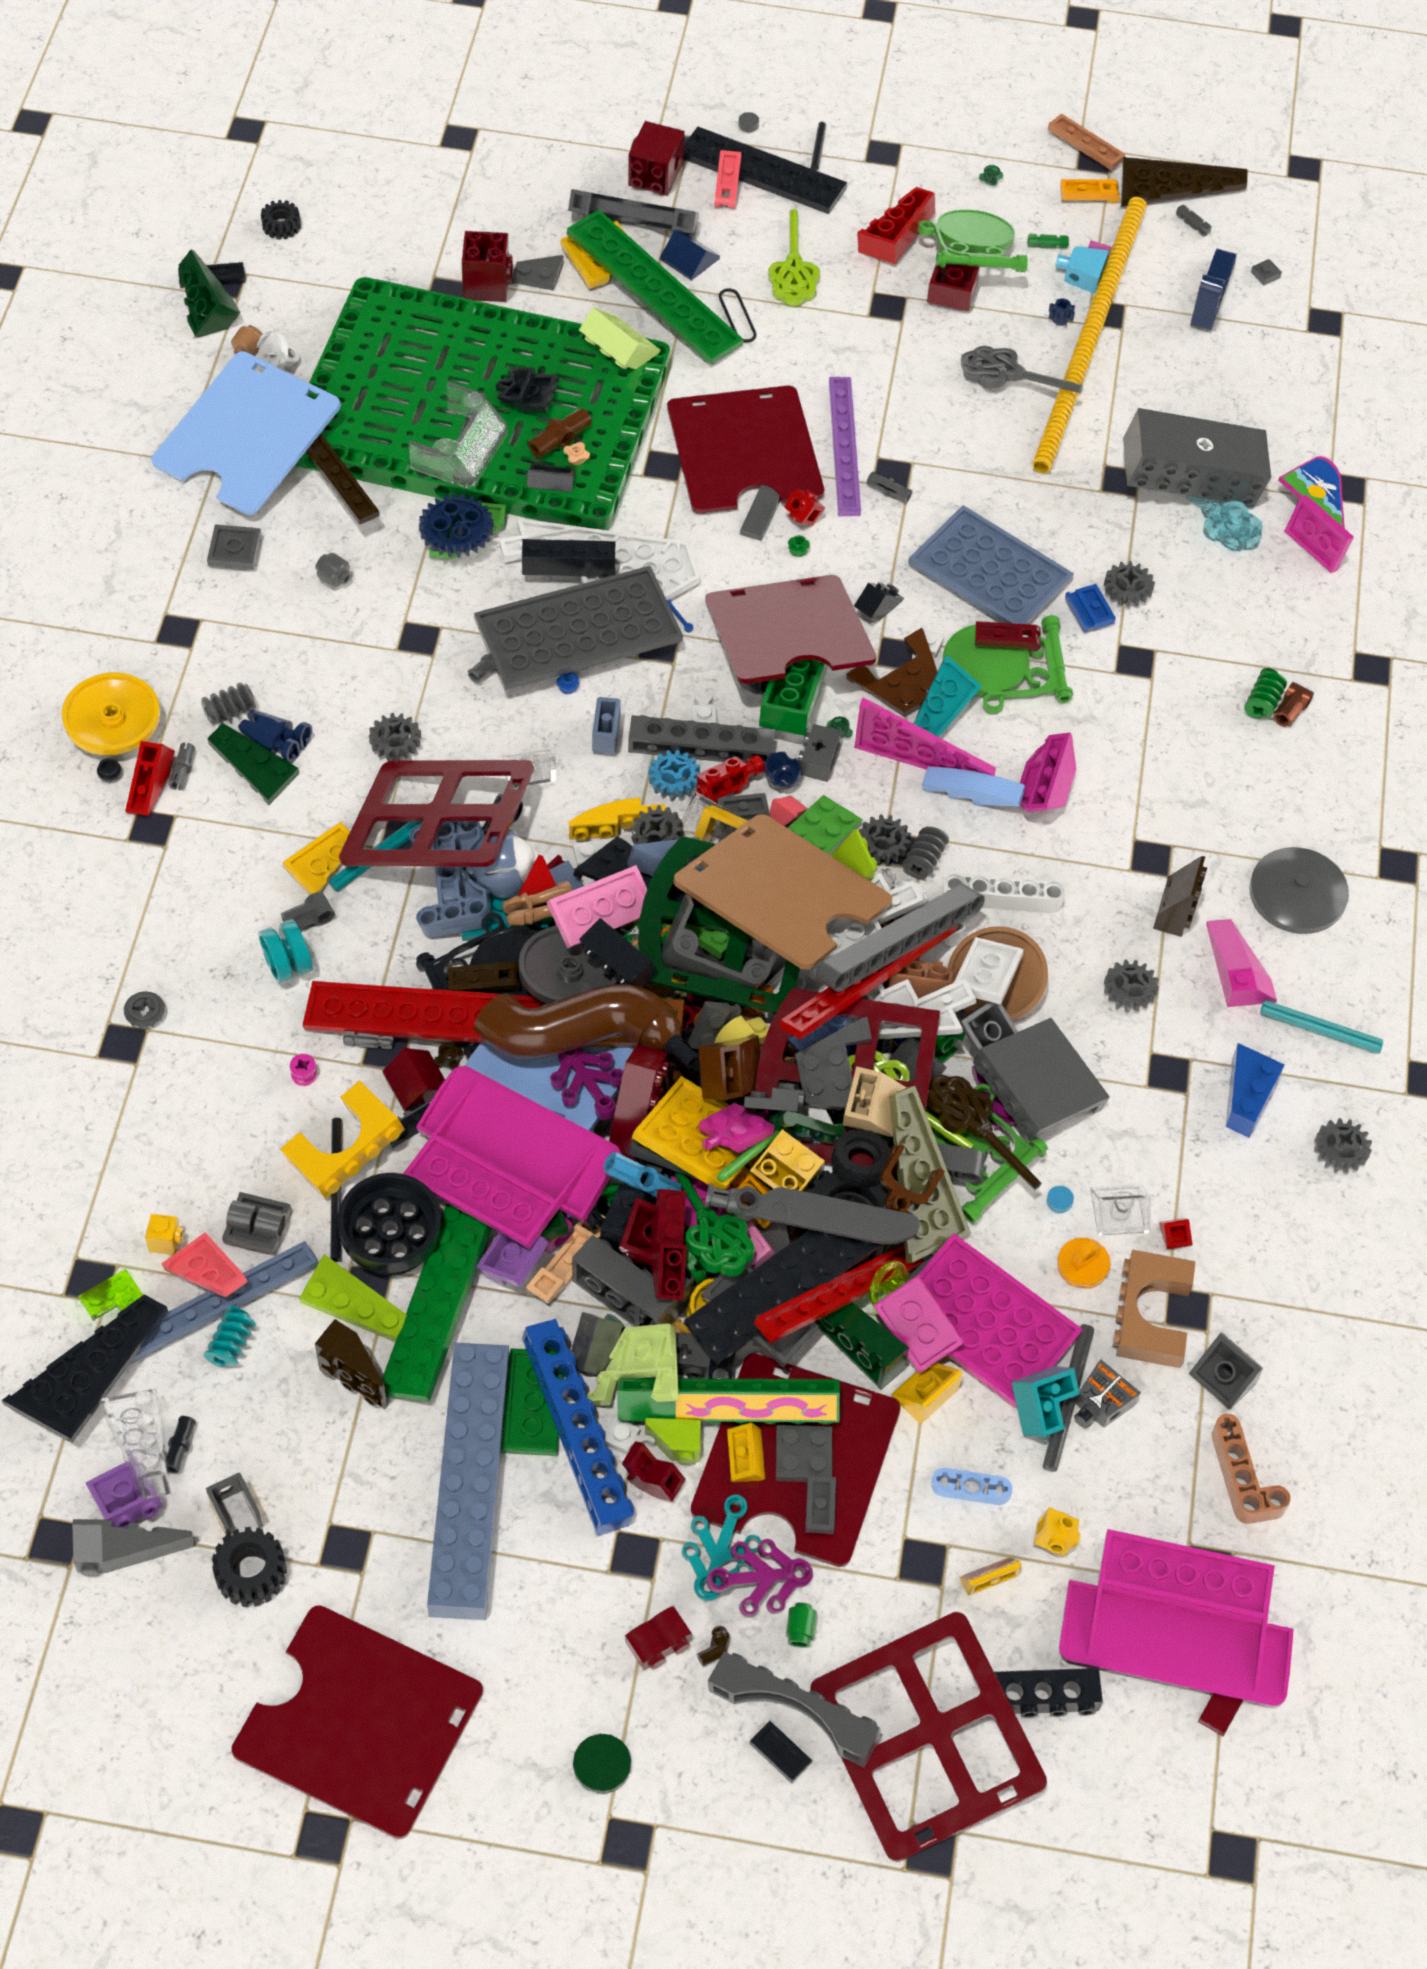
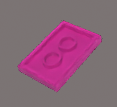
(919, 1323)

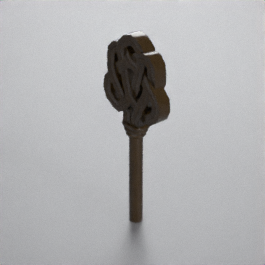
(967, 1109)

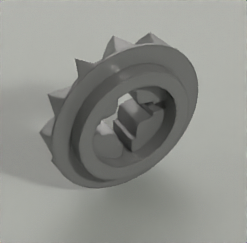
(135, 1005)

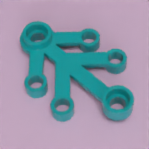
(717, 1553)

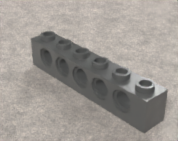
(699, 739)

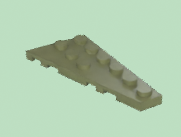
(921, 1155)

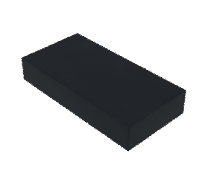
(780, 1752)

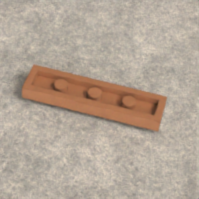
(1086, 141)

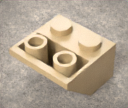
(870, 1102)

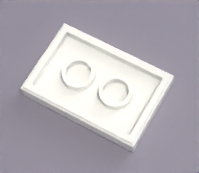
(990, 969)

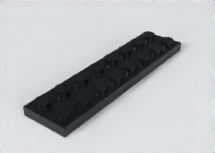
(767, 171)
(804, 1264)

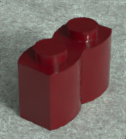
(659, 1638)

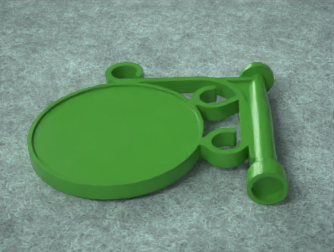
(973, 232)
(1005, 668)
(1005, 1173)

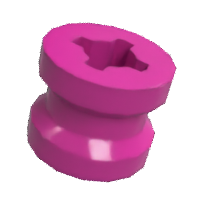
(302, 1076)

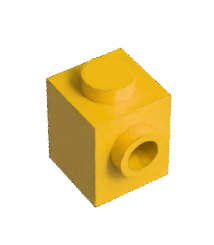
(163, 1234)

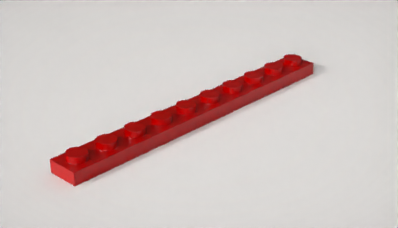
(830, 1003)

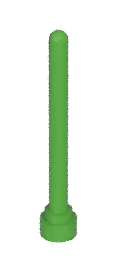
(748, 1155)

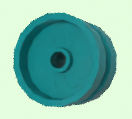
(285, 951)

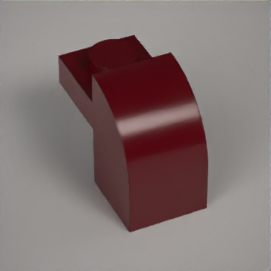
(652, 1475)

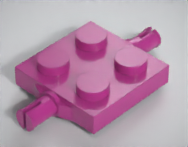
(736, 1128)

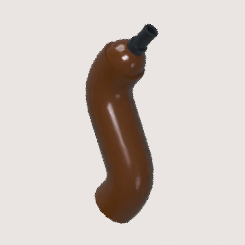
(583, 1021)

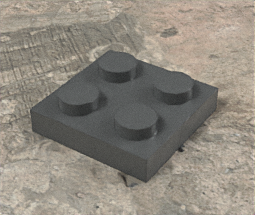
(234, 547)
(803, 1452)

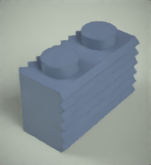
(606, 725)

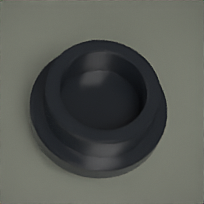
(109, 769)

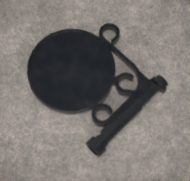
(495, 947)

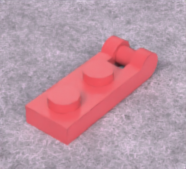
(727, 178)

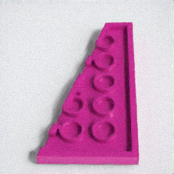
(900, 740)

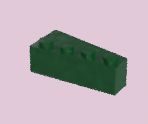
(865, 1343)

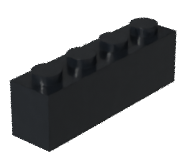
(568, 557)

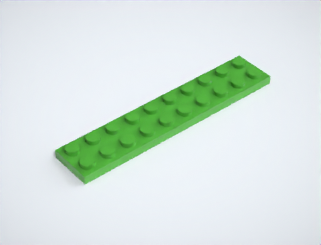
(823, 825)

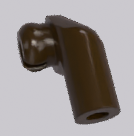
(719, 1644)

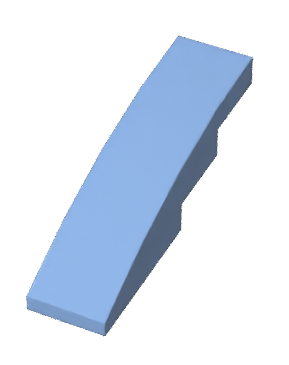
(979, 787)

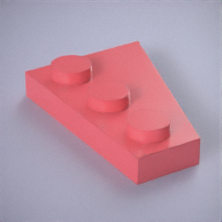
(206, 1266)

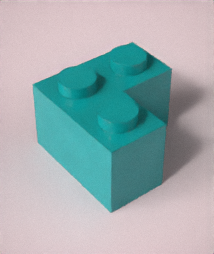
(1039, 1399)

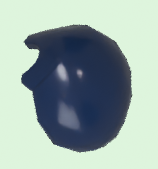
(782, 770)

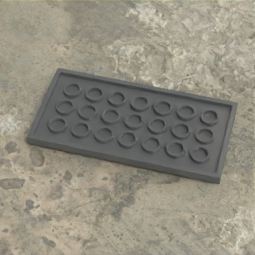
(577, 627)

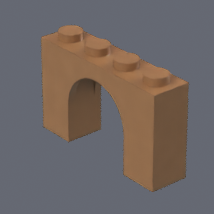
(1136, 1336)

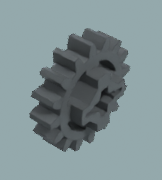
(1129, 583)
(395, 736)
(656, 821)
(885, 837)
(1131, 985)
(1343, 1145)

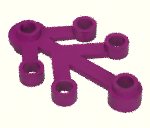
(574, 1059)
(763, 1575)

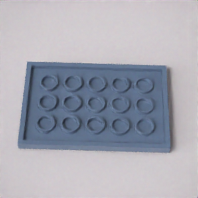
(990, 568)

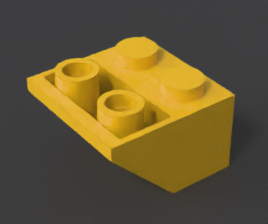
(788, 1164)

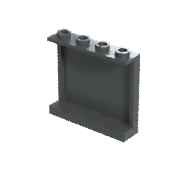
(1040, 1078)

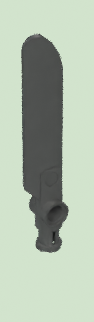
(817, 1213)

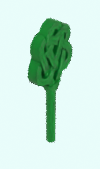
(723, 1231)

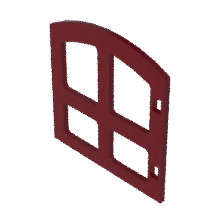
(773, 1070)

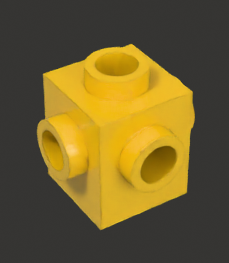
(1057, 1532)

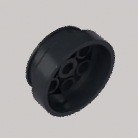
(399, 1195)

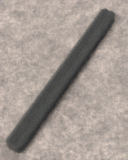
(1077, 1362)

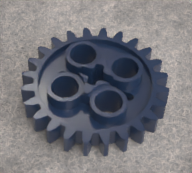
(456, 525)

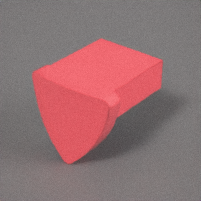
(786, 809)

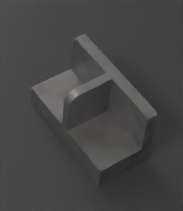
(595, 1342)

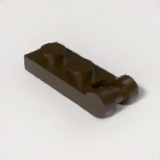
(484, 977)

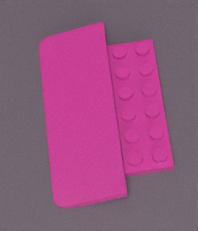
(507, 1157)
(1179, 1620)

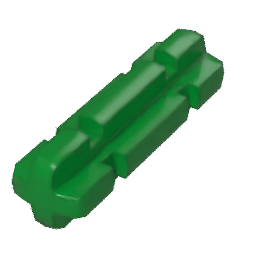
(1048, 241)

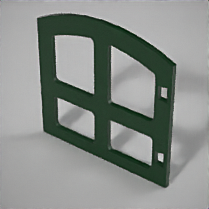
(658, 906)

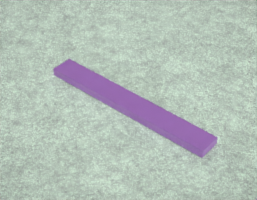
(844, 446)

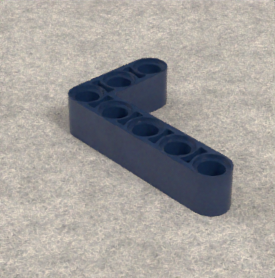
(1213, 289)

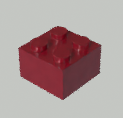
(953, 286)

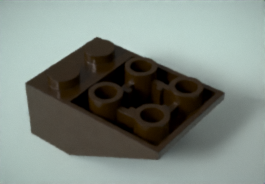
(1180, 898)
(345, 1357)

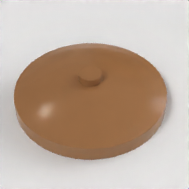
(1029, 979)

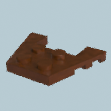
(905, 686)

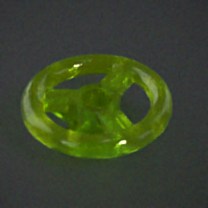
(897, 1278)

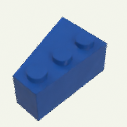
(1250, 1088)

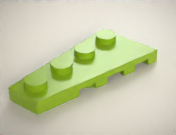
(350, 1300)

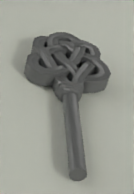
(999, 365)

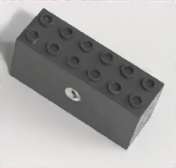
(1196, 457)

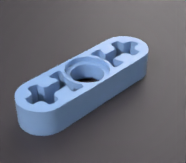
(990, 1497)

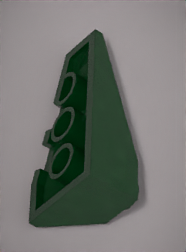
(208, 301)

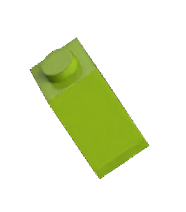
(676, 1438)

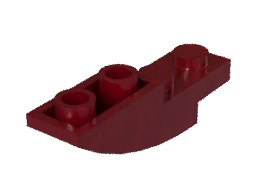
(667, 1245)

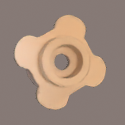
(577, 453)

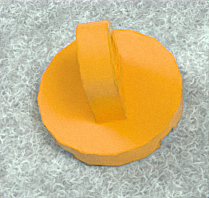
(1083, 1263)

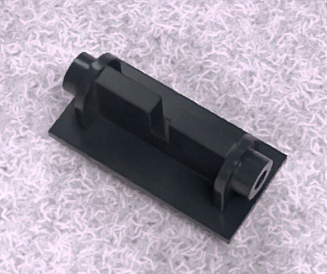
(409, 1122)

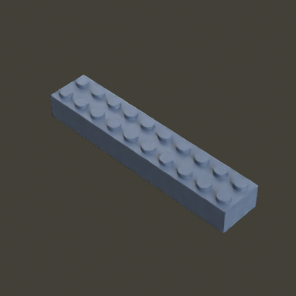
(469, 1482)

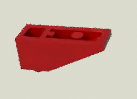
(149, 777)

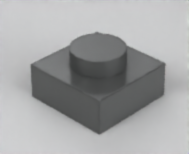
(1266, 272)

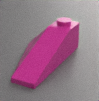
(1239, 970)

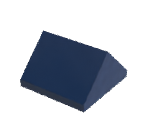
(687, 255)

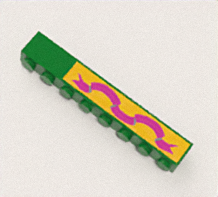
(733, 1400)

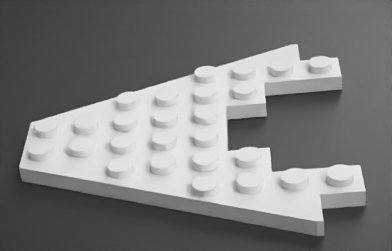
(669, 559)
(849, 931)

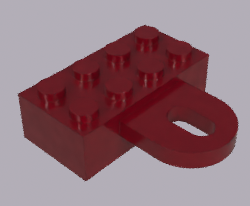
(638, 1094)

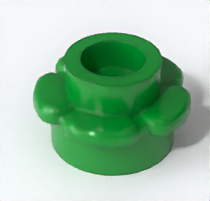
(798, 545)

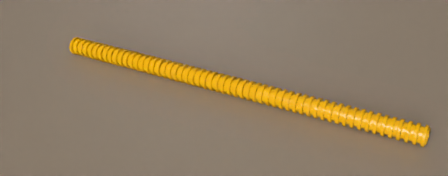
(1089, 334)

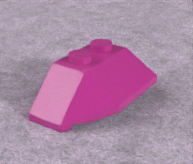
(1049, 774)

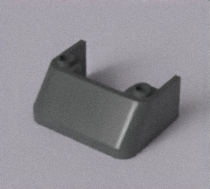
(681, 954)

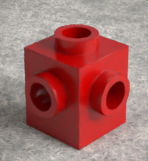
(804, 507)

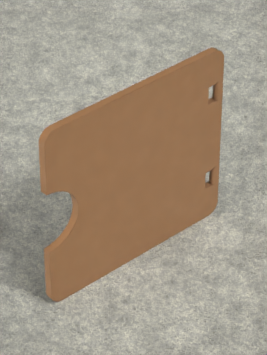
(781, 889)

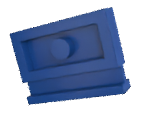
(1090, 607)

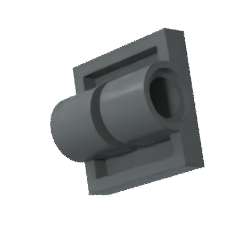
(256, 1222)

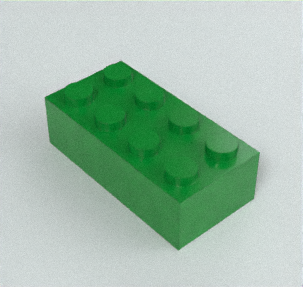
(792, 700)

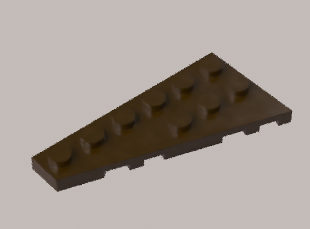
(1176, 180)

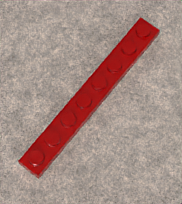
(828, 1297)

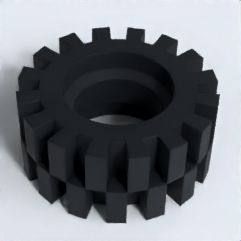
(280, 228)

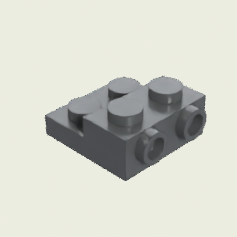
(783, 1098)

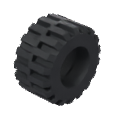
(246, 1545)

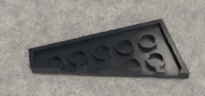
(613, 859)
(76, 1382)

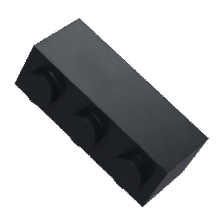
(617, 955)

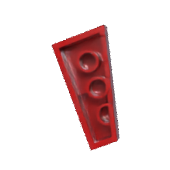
(898, 227)

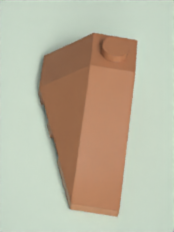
(924, 977)

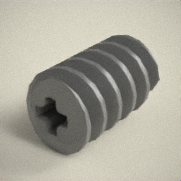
(228, 702)
(925, 852)

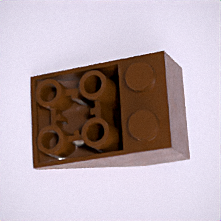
(729, 1068)

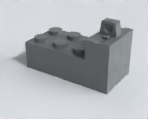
(623, 1286)

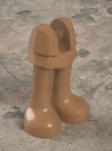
(521, 907)

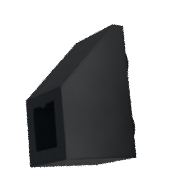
(878, 600)

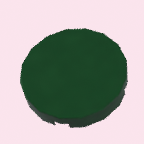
(602, 1763)

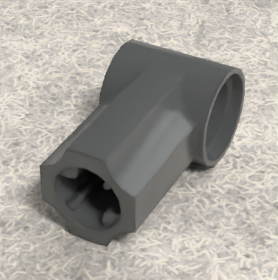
(313, 910)

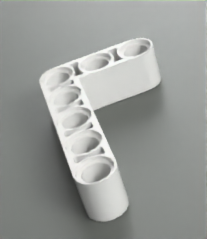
(1013, 899)

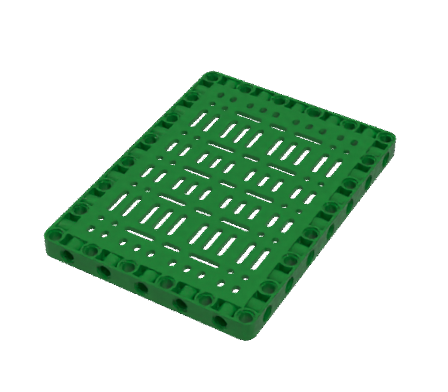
(494, 327)

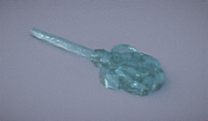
(1230, 524)

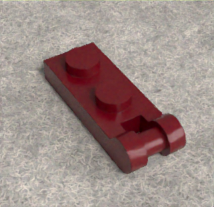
(1008, 635)

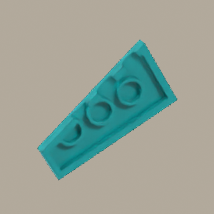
(946, 697)

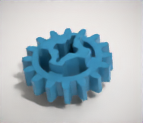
(674, 774)

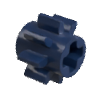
(1061, 312)

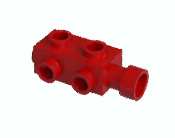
(728, 777)

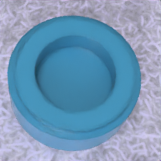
(1060, 1199)

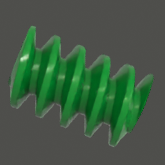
(1265, 694)

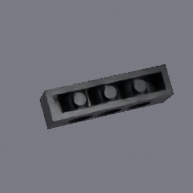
(1083, 1681)

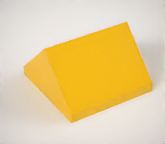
(928, 1390)

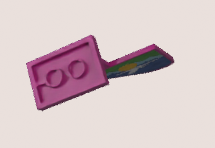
(1319, 514)

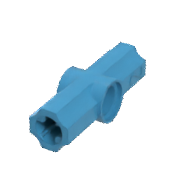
(631, 1171)

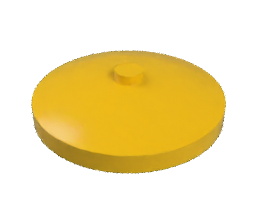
(111, 713)

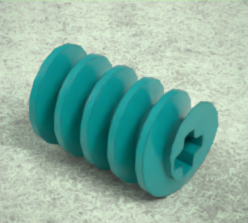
(229, 1336)

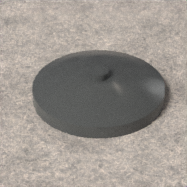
(1299, 890)
(555, 972)

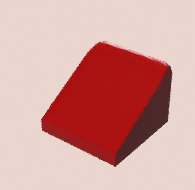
(1176, 1233)

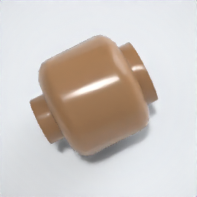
(246, 340)

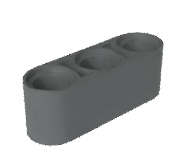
(963, 1163)

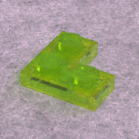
(114, 1292)

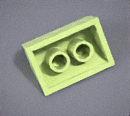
(617, 339)

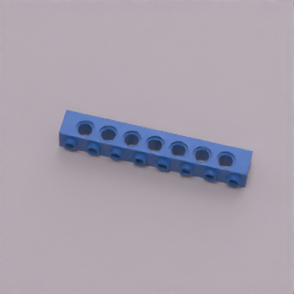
(604, 1516)

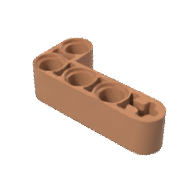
(1243, 1468)

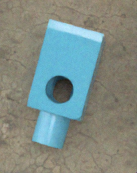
(1083, 267)

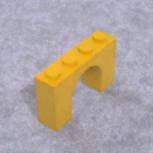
(329, 1171)

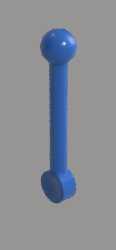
(688, 627)

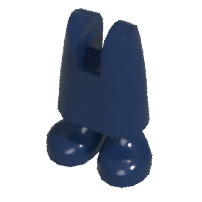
(276, 733)

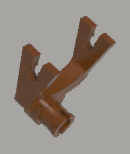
(898, 1192)

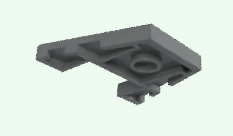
(826, 1068)

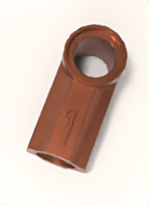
(1294, 701)

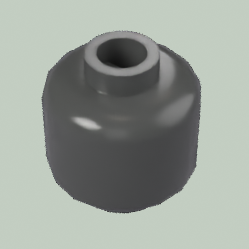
(333, 569)

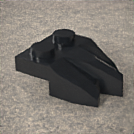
(528, 390)

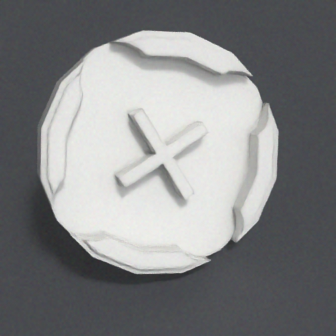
(276, 351)

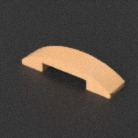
(558, 1272)

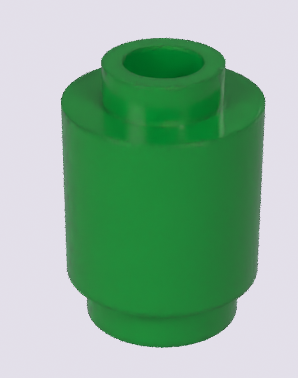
(801, 1625)

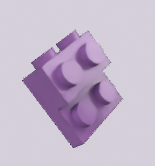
(510, 1260)
(120, 1498)

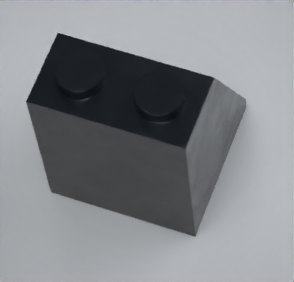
(617, 1218)

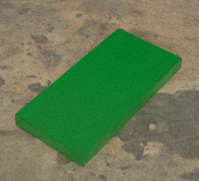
(527, 1418)

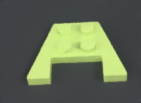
(641, 1354)

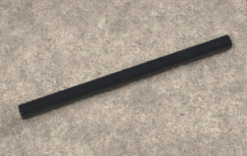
(336, 1147)

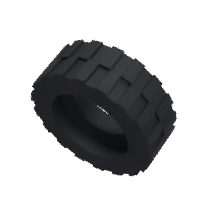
(862, 1141)

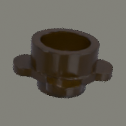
(448, 1050)

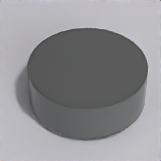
(748, 122)

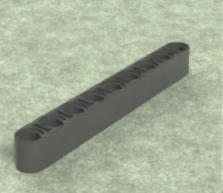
(899, 938)

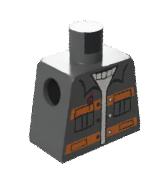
(1104, 1396)

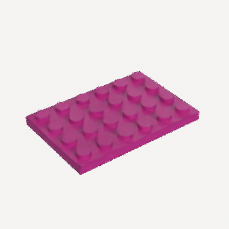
(1002, 1321)

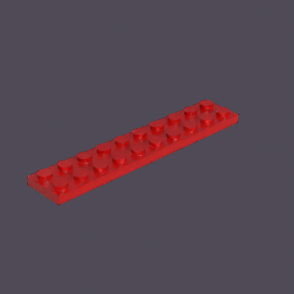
(398, 1011)

